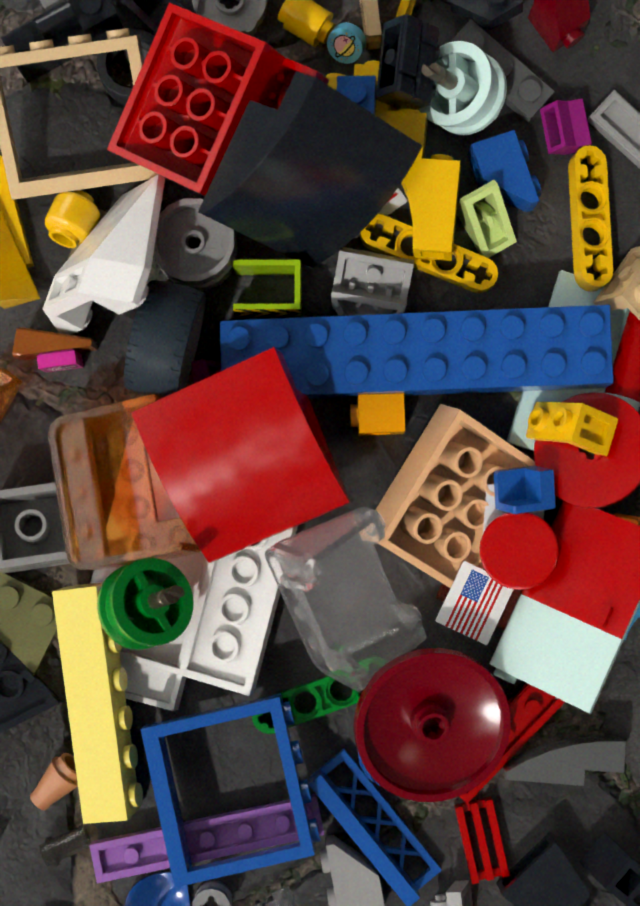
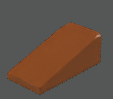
(31, 342)

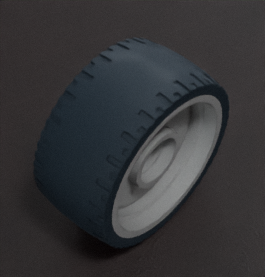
(164, 339)

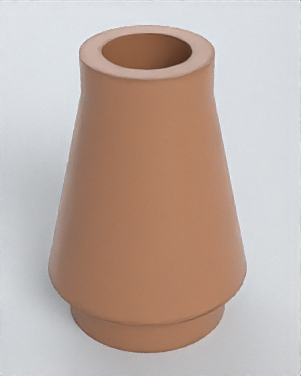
(56, 782)

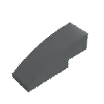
(567, 760)

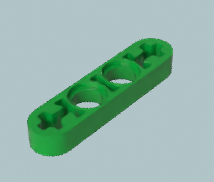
(325, 703)

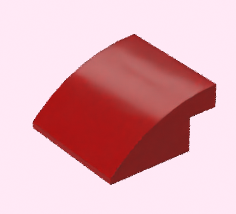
(195, 96)
(241, 455)

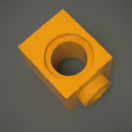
(378, 414)

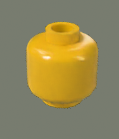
(71, 218)

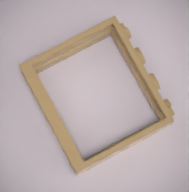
(74, 180)

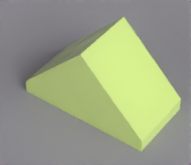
(486, 219)

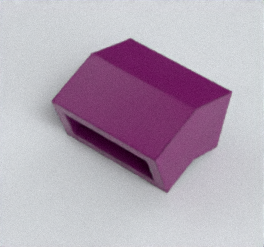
(565, 126)

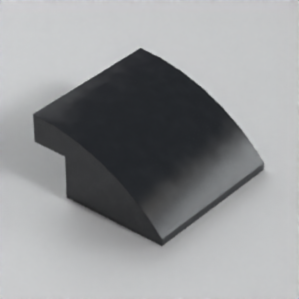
(308, 171)

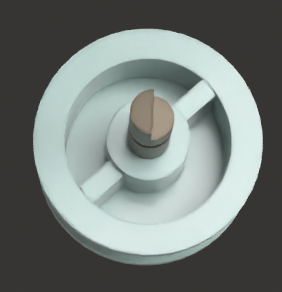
(468, 88)

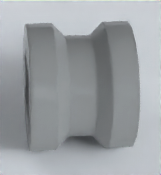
(213, 894)

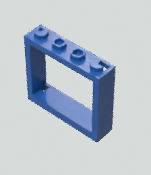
(168, 804)

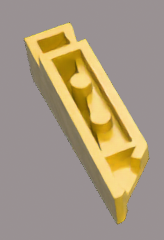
(15, 255)

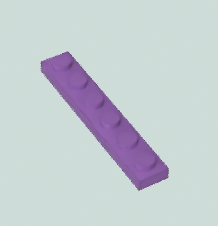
(206, 839)

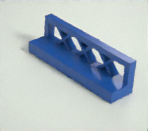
(362, 834)

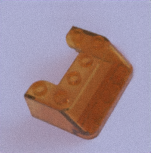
(109, 490)

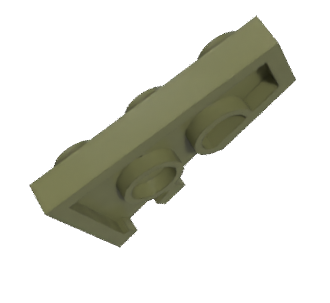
(26, 620)

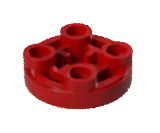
(519, 550)

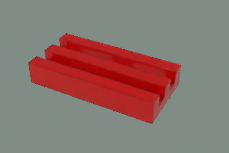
(488, 872)

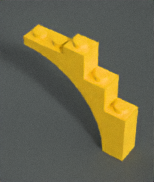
(429, 184)

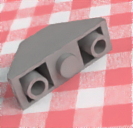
(353, 876)

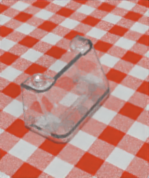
(344, 597)

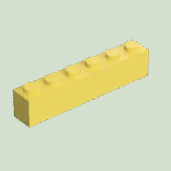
(96, 708)

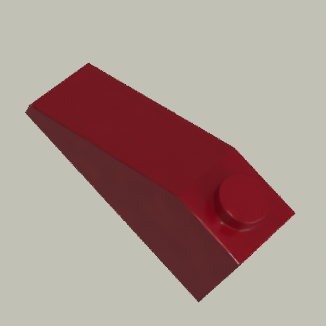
(560, 21)

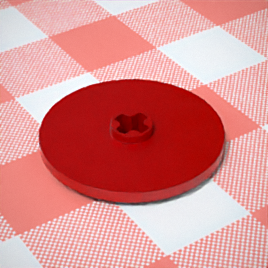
(604, 478)

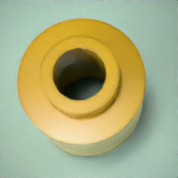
(306, 20)

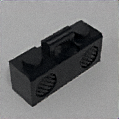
(58, 23)

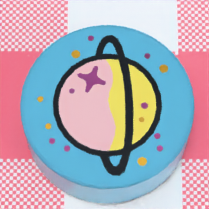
(346, 43)

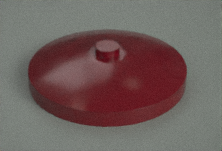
(431, 725)

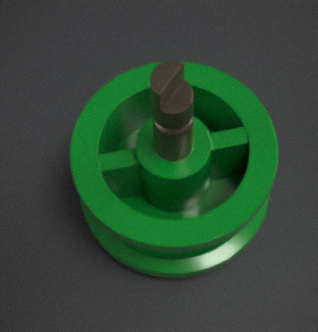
(145, 604)

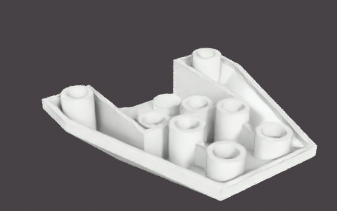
(110, 262)

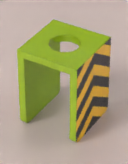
(270, 267)

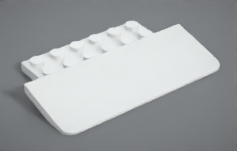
(227, 628)

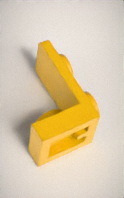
(572, 424)

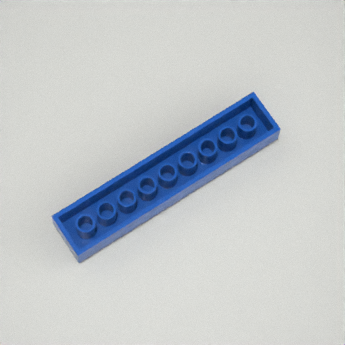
(434, 350)

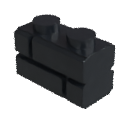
(404, 50)

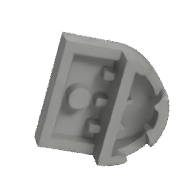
(370, 283)

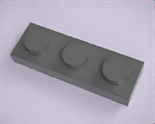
(525, 90)

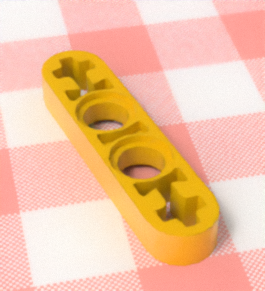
(590, 218)
(429, 265)

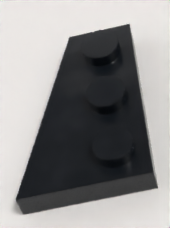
(21, 691)

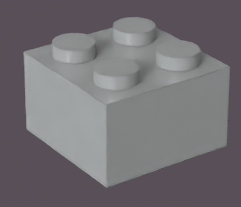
(30, 529)

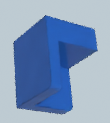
(524, 489)

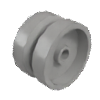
(200, 267)

